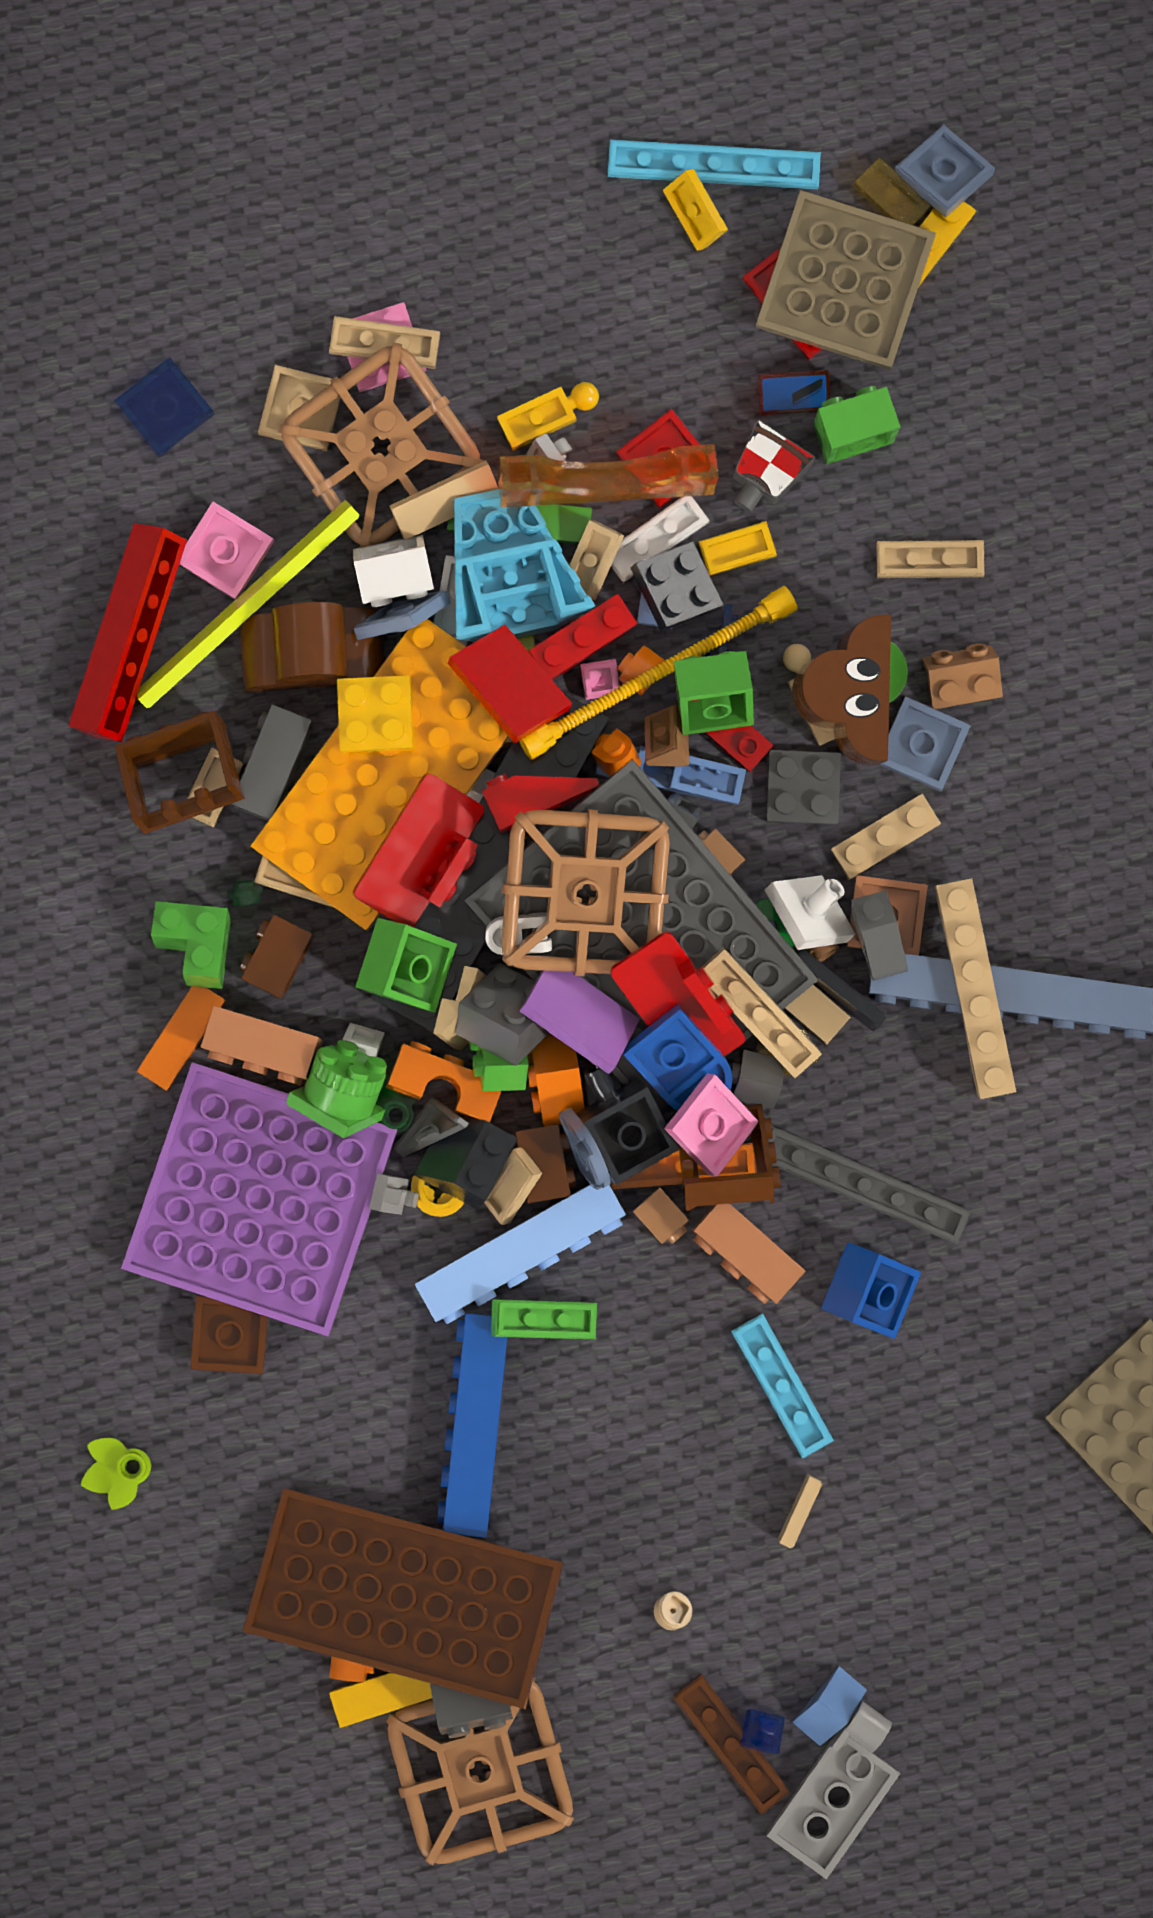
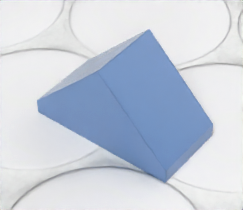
(830, 1706)

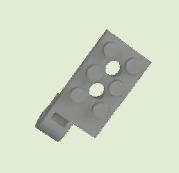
(846, 1763)

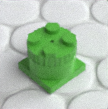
(342, 1089)

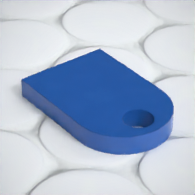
(676, 1057)

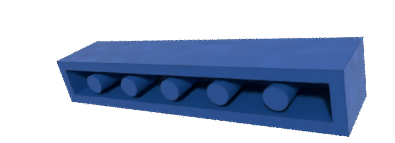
(475, 1428)

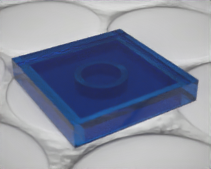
(164, 407)

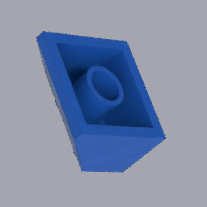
(871, 1290)

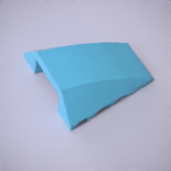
(510, 571)

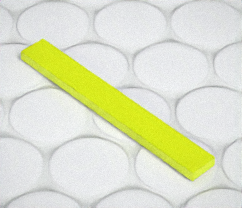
(247, 604)

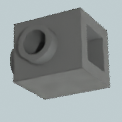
(757, 1079)

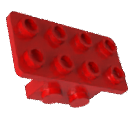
(421, 852)
(664, 976)

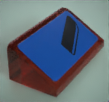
(792, 392)

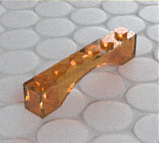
(547, 481)

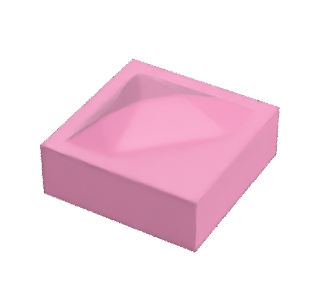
(599, 678)

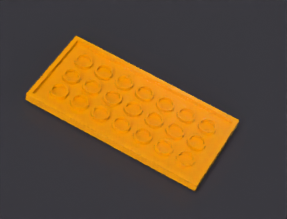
(351, 799)

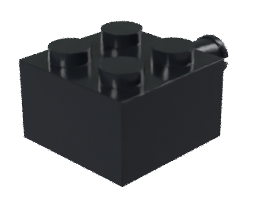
(625, 1126)

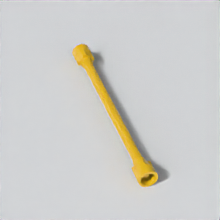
(772, 608)

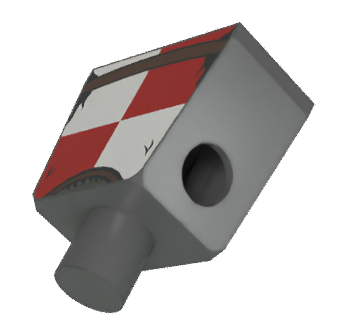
(768, 467)

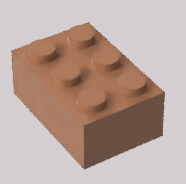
(260, 1045)
(747, 1252)

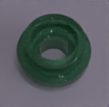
(245, 892)

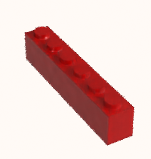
(127, 632)

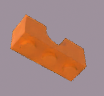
(417, 1067)

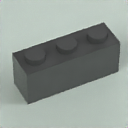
(272, 761)

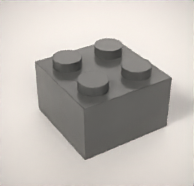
(493, 1019)

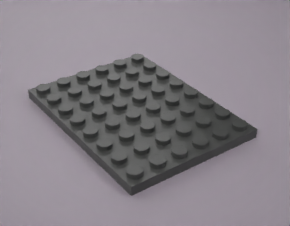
(702, 909)

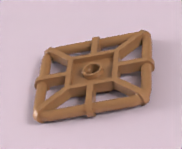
(383, 422)
(569, 875)
(469, 1793)

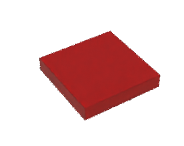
(659, 437)

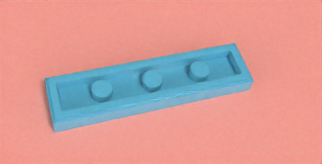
(782, 1385)

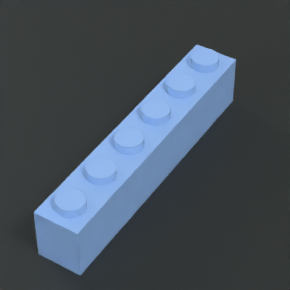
(519, 1250)

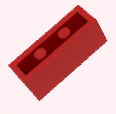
(584, 637)

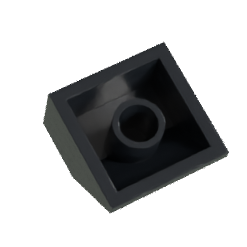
(467, 1161)

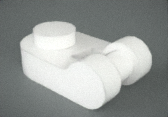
(534, 920)

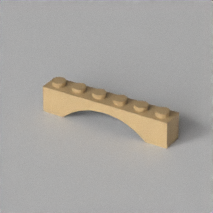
(975, 988)

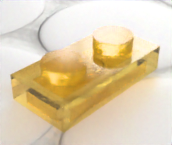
(891, 193)

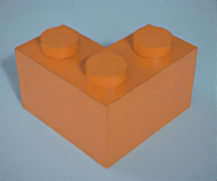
(557, 1079)

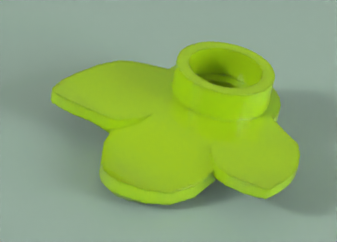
(111, 1472)

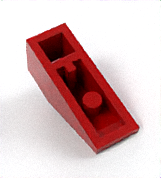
(527, 793)

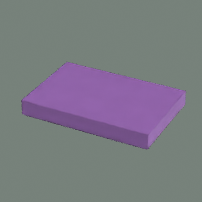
(580, 1017)

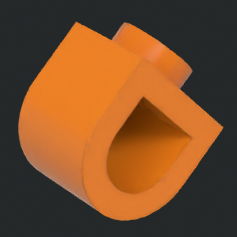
(635, 665)
(614, 751)
(349, 1671)

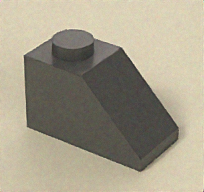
(879, 935)

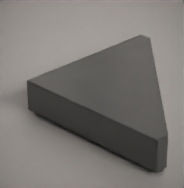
(429, 1126)

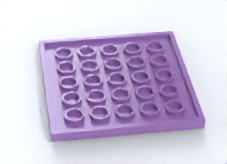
(257, 1202)

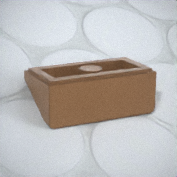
(664, 739)

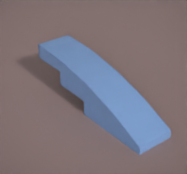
(698, 779)

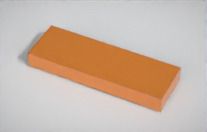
(180, 1037)

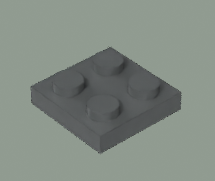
(803, 787)

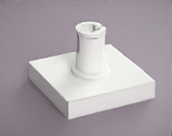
(811, 911)

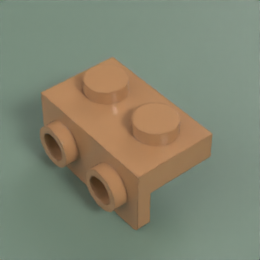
(963, 676)

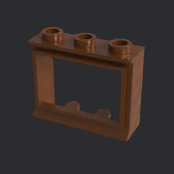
(167, 742)
(737, 1187)

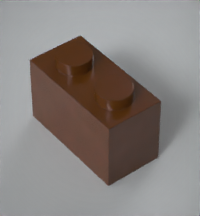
(276, 956)
(546, 1150)

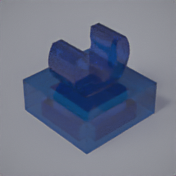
(762, 1731)

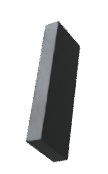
(844, 993)

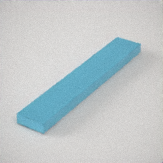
(714, 164)

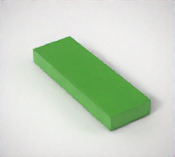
(543, 1319)

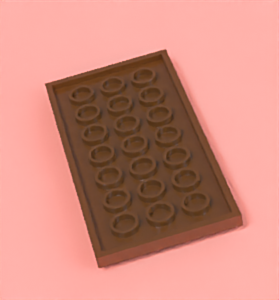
(404, 1598)

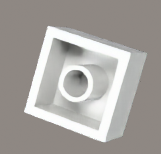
(393, 571)

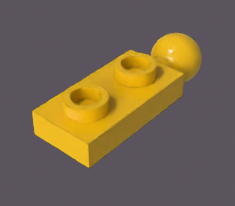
(546, 414)

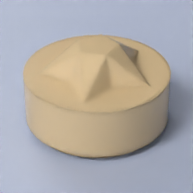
(672, 1611)

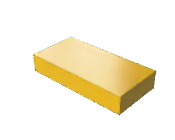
(737, 548)

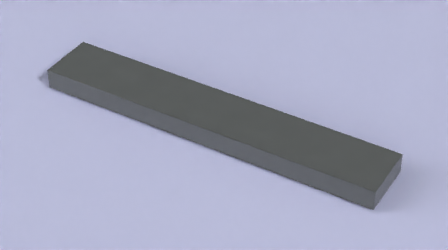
(869, 1187)

